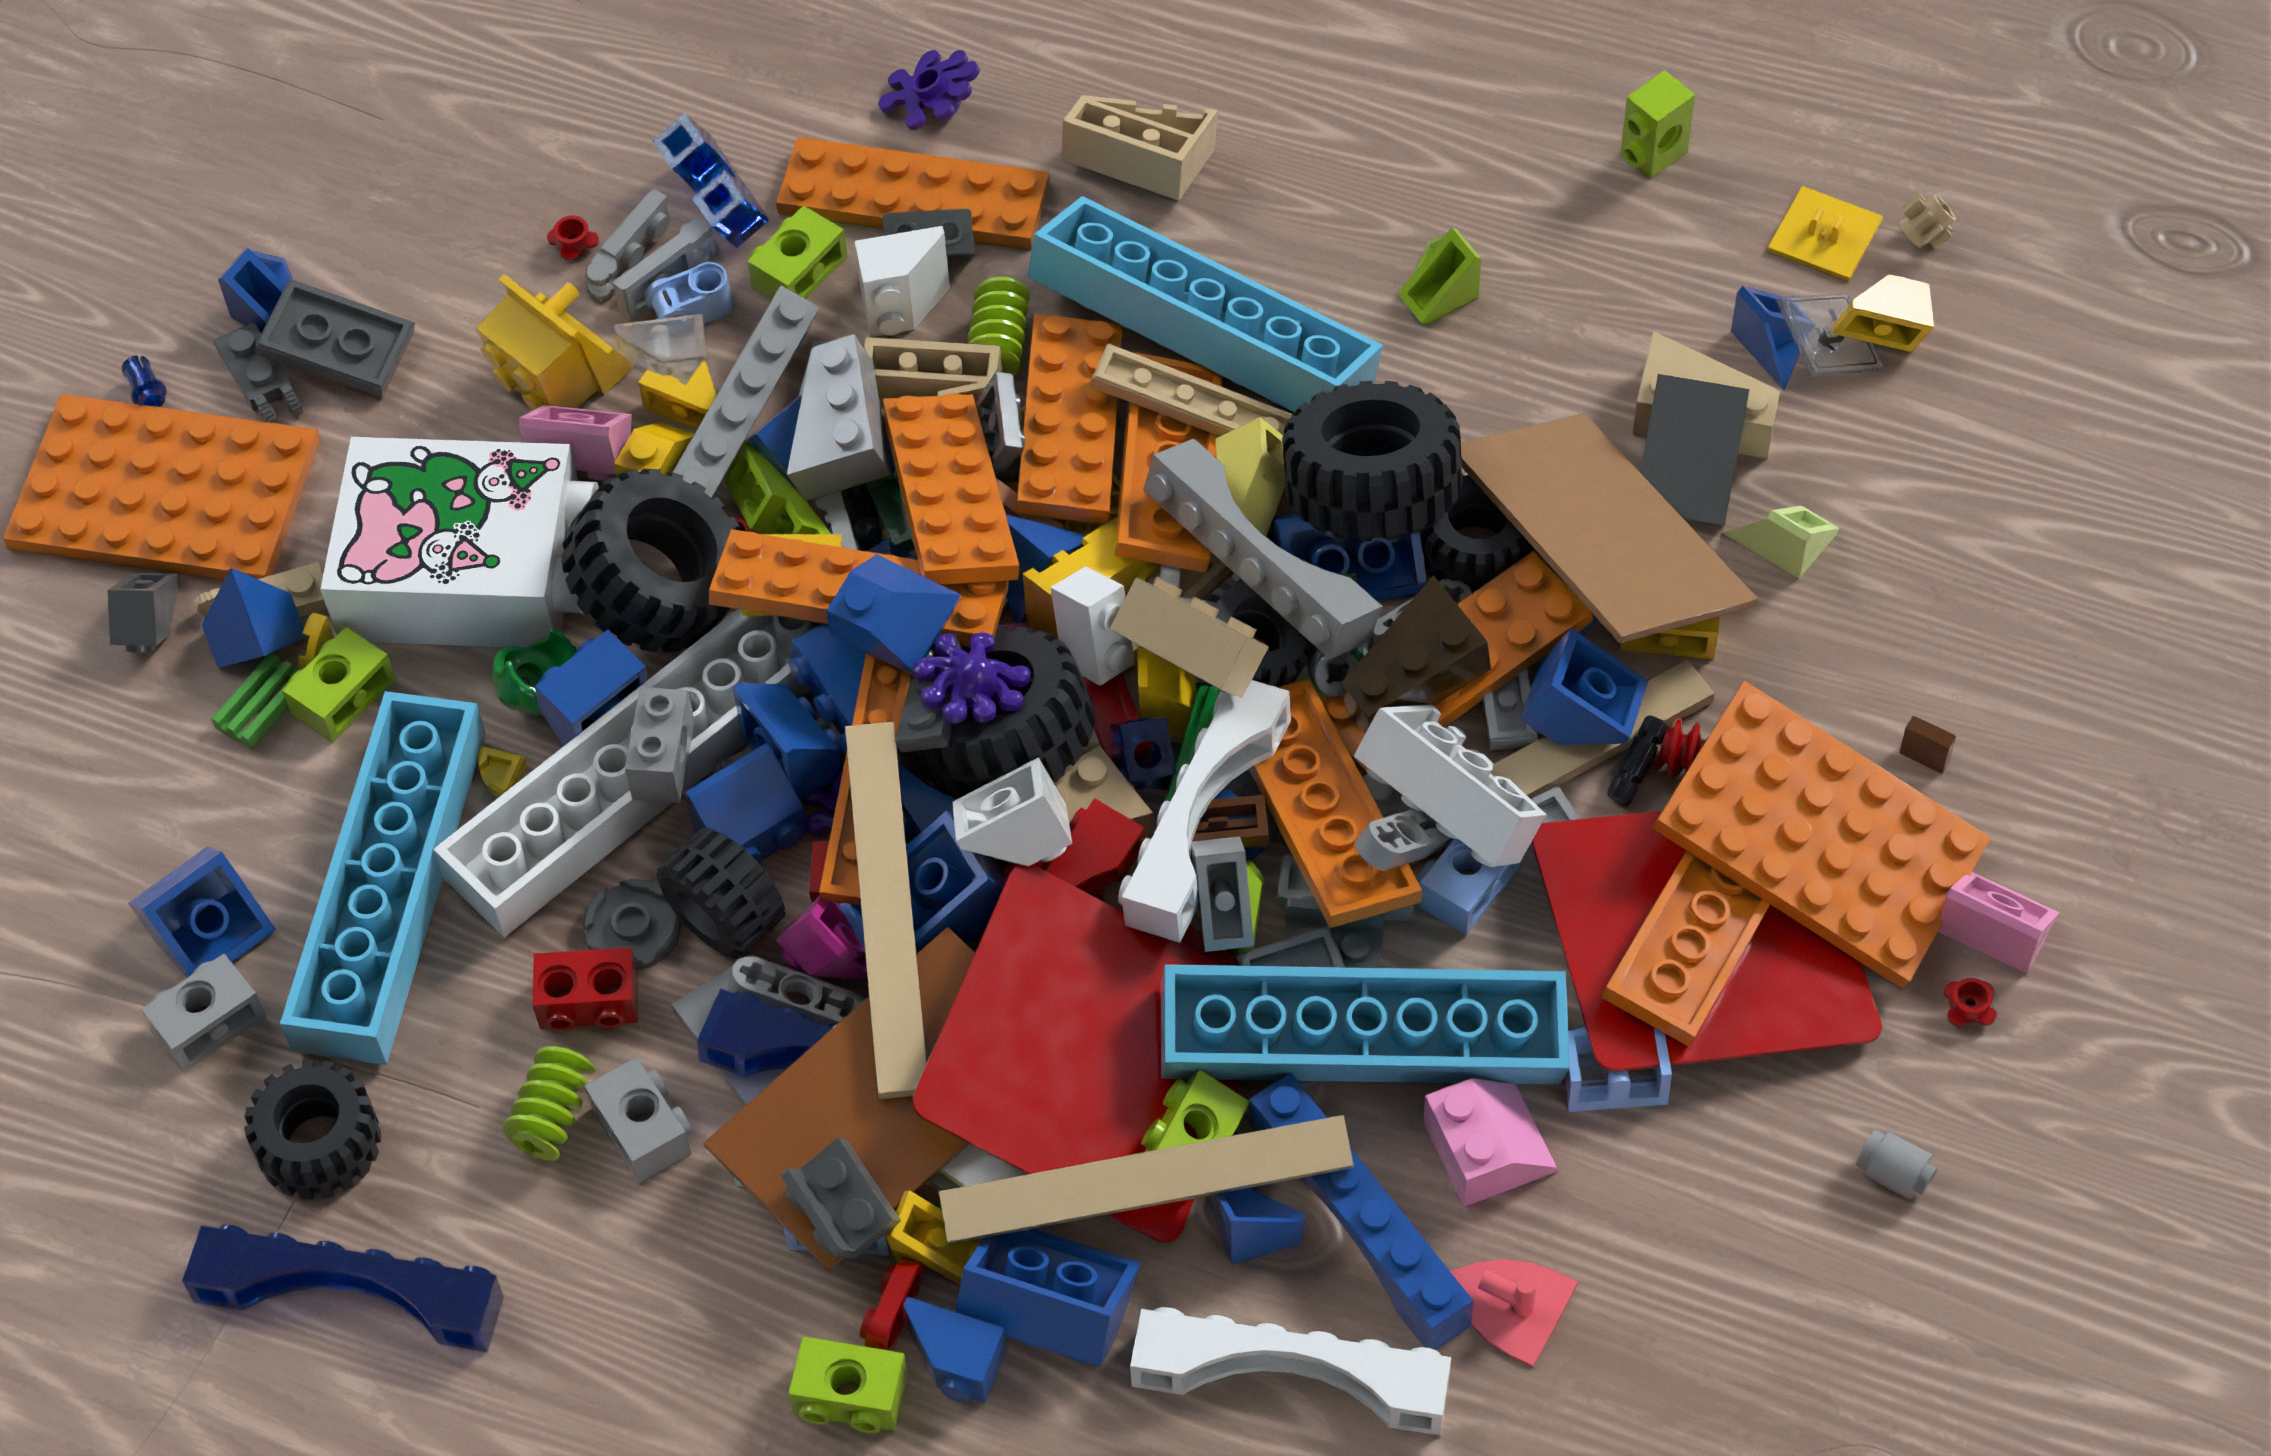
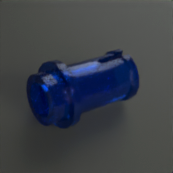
(144, 385)

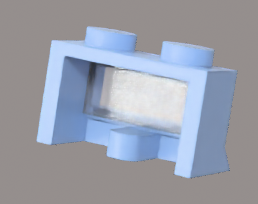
(1597, 1088)

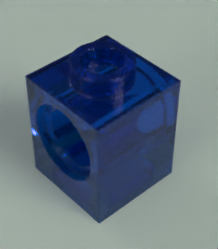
(1128, 735)

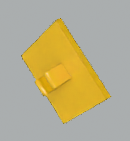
(1825, 233)

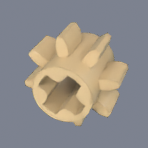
(1927, 220)

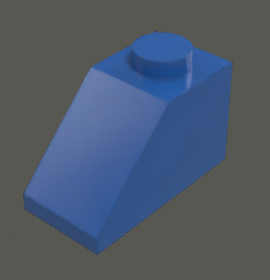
(957, 1349)

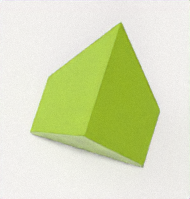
(1443, 278)

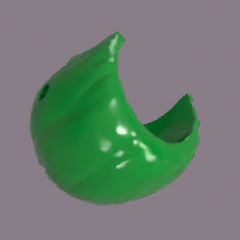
(528, 664)

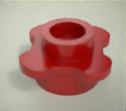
(572, 237)
(1970, 990)

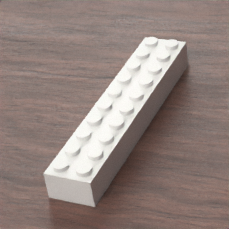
(579, 798)

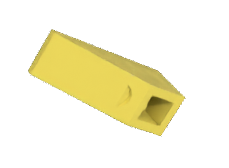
(1254, 470)

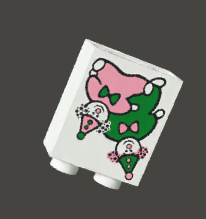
(452, 541)

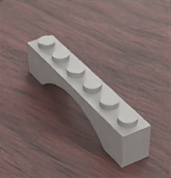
(746, 390)
(1318, 603)

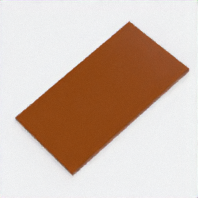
(836, 1095)

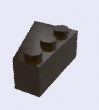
(1418, 659)

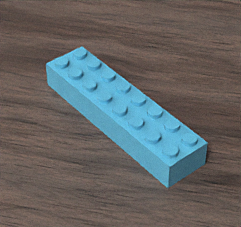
(1198, 306)
(383, 879)
(1364, 1024)

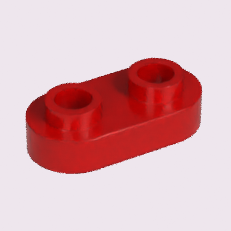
(884, 1325)

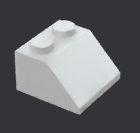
(901, 278)
(1014, 817)

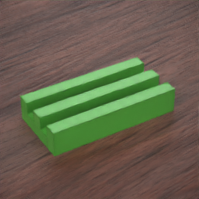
(252, 698)

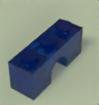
(718, 187)

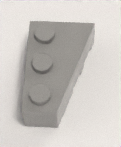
(838, 422)

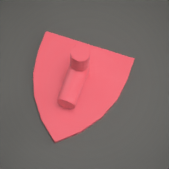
(1515, 1304)

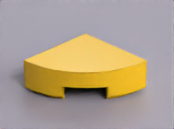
(320, 632)
(500, 769)

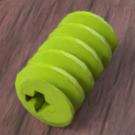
(1001, 318)
(544, 1101)

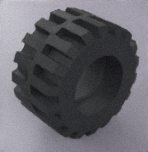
(1470, 559)
(1287, 646)
(721, 893)
(297, 1098)

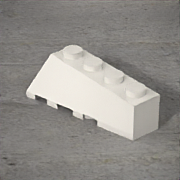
(1449, 783)

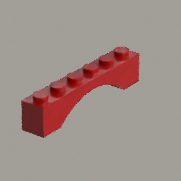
(1100, 850)

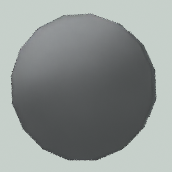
(633, 917)

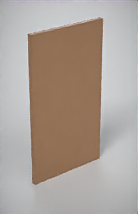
(1604, 528)

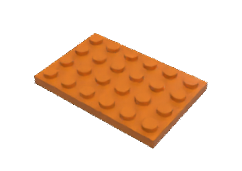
(162, 488)
(1821, 833)

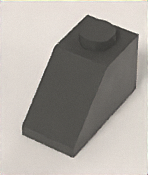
(142, 610)

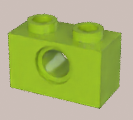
(1657, 124)
(798, 255)
(330, 707)
(1204, 1105)
(828, 1364)

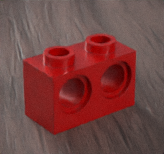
(586, 977)

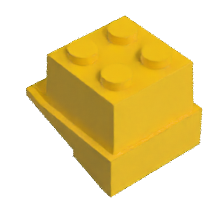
(547, 350)

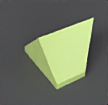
(1787, 538)

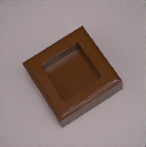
(1927, 744)

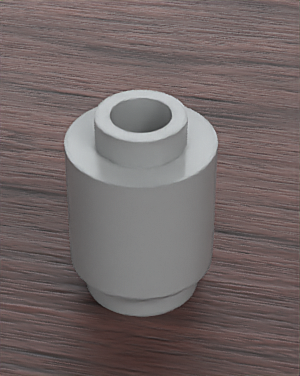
(1896, 1164)

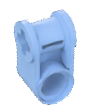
(692, 292)

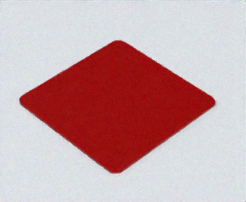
(1780, 998)
(1058, 1038)

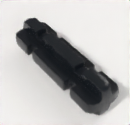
(863, 516)
(1637, 760)

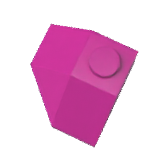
(823, 943)

